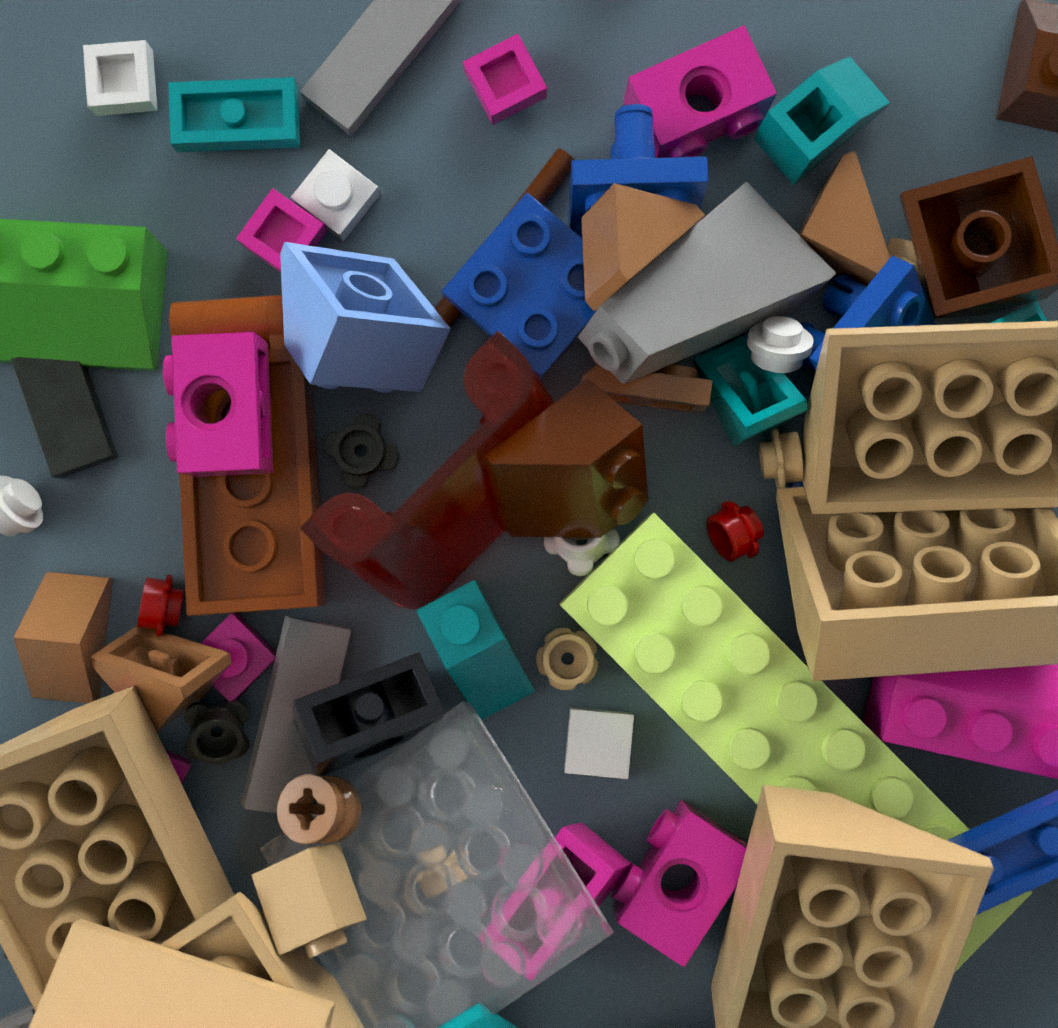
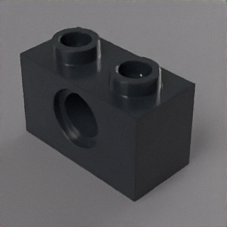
(366, 714)

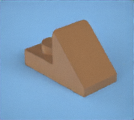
(669, 389)

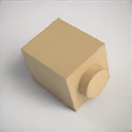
(309, 900)

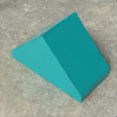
(745, 394)

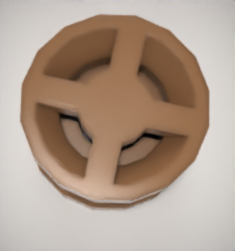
(336, 809)

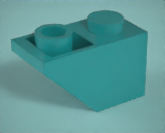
(819, 118)

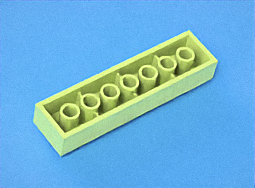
(745, 689)

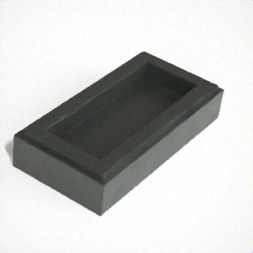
(65, 414)

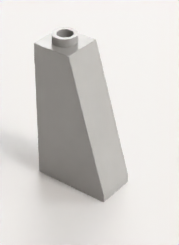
(706, 289)

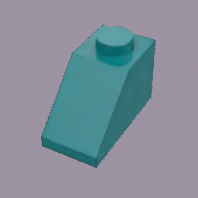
(476, 649)

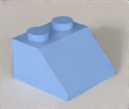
(357, 320)

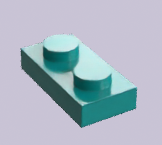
(234, 114)

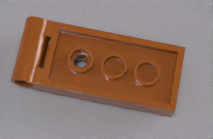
(245, 529)

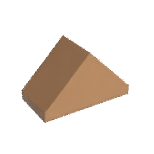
(845, 225)
(626, 234)
(61, 633)
(164, 669)

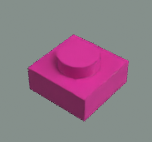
(505, 79)
(279, 222)
(248, 653)

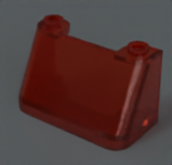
(453, 513)

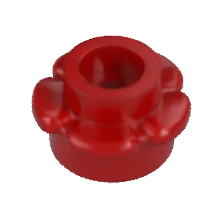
(735, 531)
(160, 604)

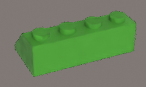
(81, 293)

